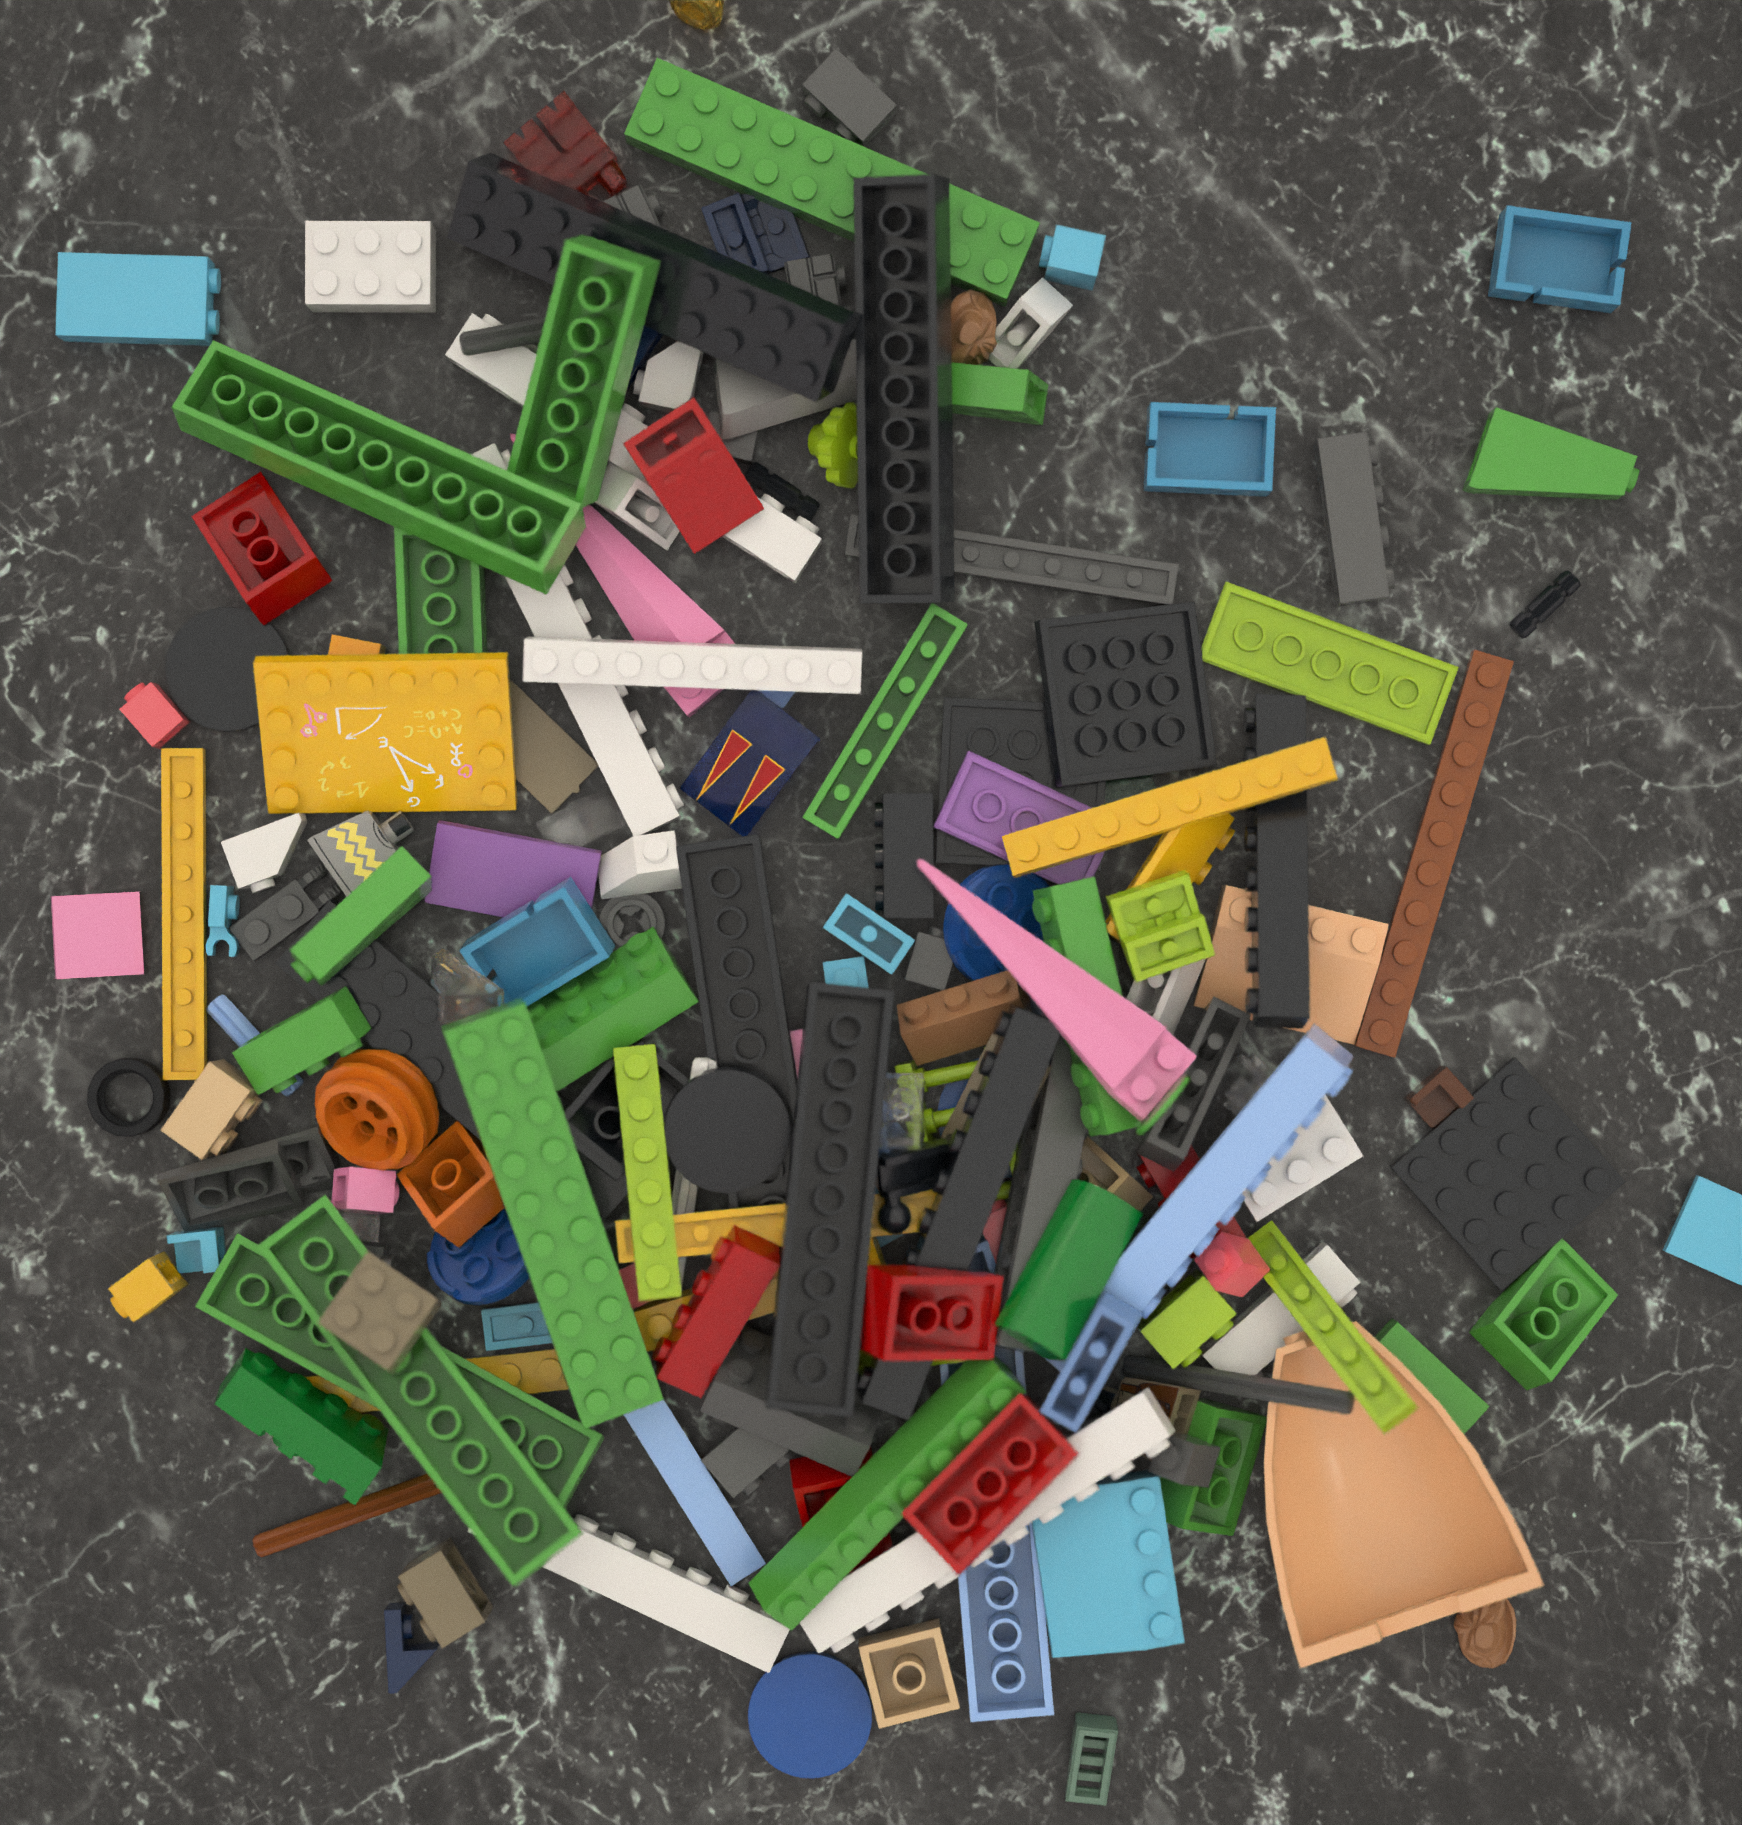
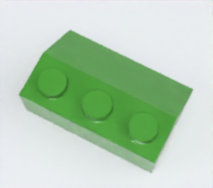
(1218, 1506)

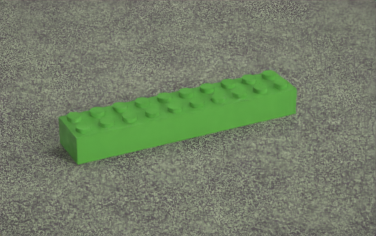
(810, 171)
(380, 467)
(552, 1212)
(258, 1304)
(430, 1407)

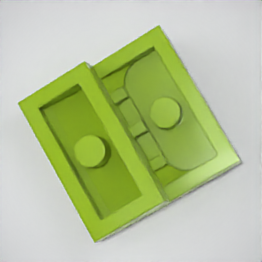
(1160, 926)

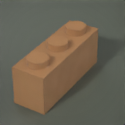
(958, 1016)

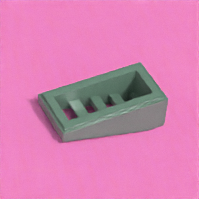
(1097, 1733)

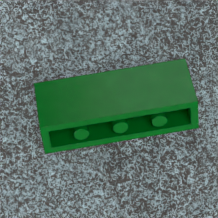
(1068, 1269)

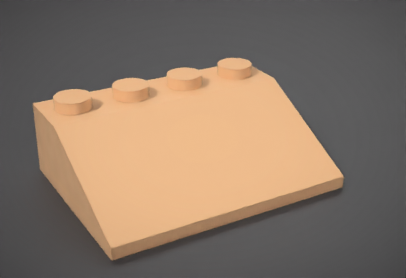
(1341, 964)

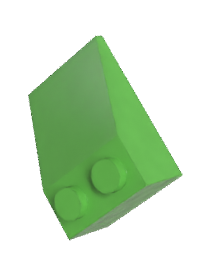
(1544, 1316)

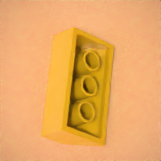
(1182, 850)

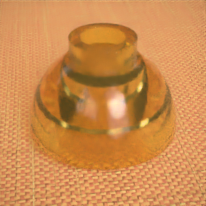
(699, 13)

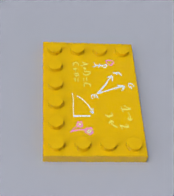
(386, 732)

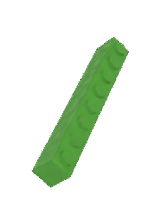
(882, 1490)

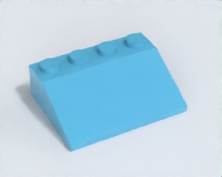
(1109, 1571)

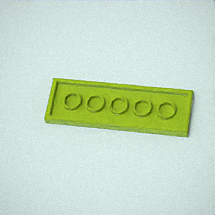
(1327, 663)

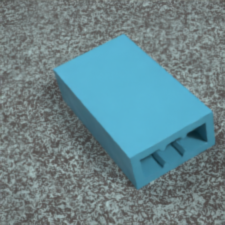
(136, 299)

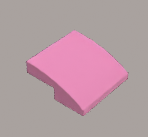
(97, 935)

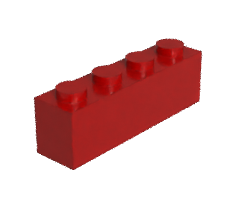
(717, 1310)

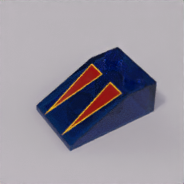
(750, 763)

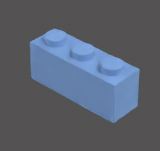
(1091, 1362)

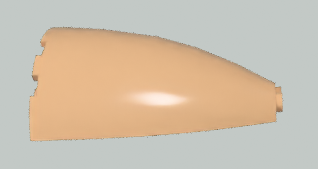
(1379, 1524)

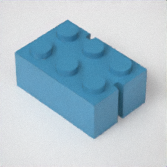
(1559, 259)
(1206, 452)
(540, 944)

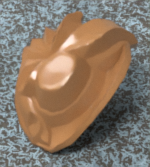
(972, 328)
(1487, 1633)

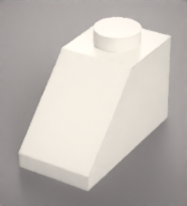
(1028, 324)
(669, 378)
(636, 506)
(264, 852)
(640, 866)

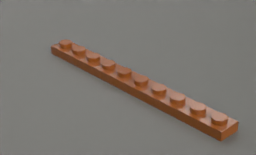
(1434, 852)

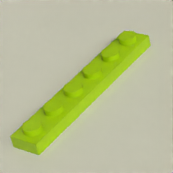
(647, 1172)
(1332, 1330)

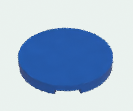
(1005, 894)
(483, 1267)
(810, 1715)

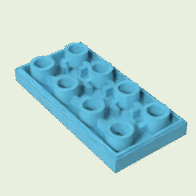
(1709, 1230)

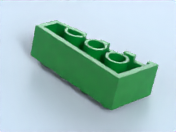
(305, 1422)

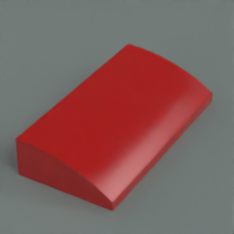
(990, 1483)

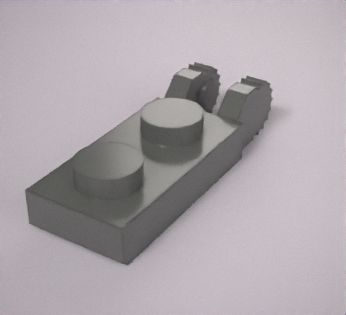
(282, 914)

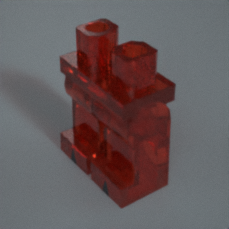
(584, 154)

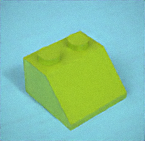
(1186, 1320)

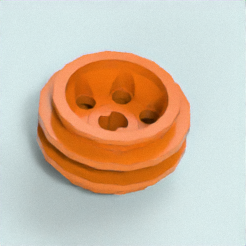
(376, 1109)

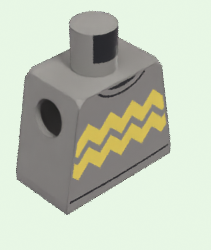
(359, 846)

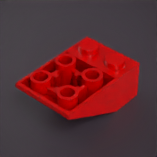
(693, 475)

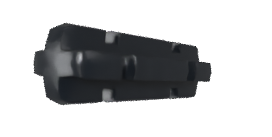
(782, 491)
(1545, 604)

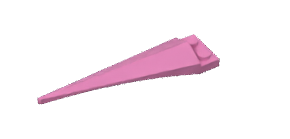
(646, 598)
(1112, 1036)

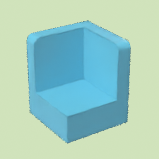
(198, 1249)

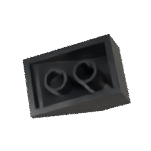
(596, 1115)

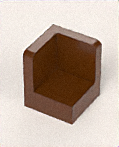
(1438, 1096)

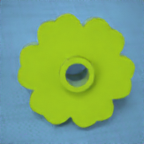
(836, 445)

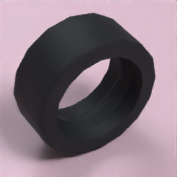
(98, 1107)

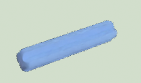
(239, 1029)

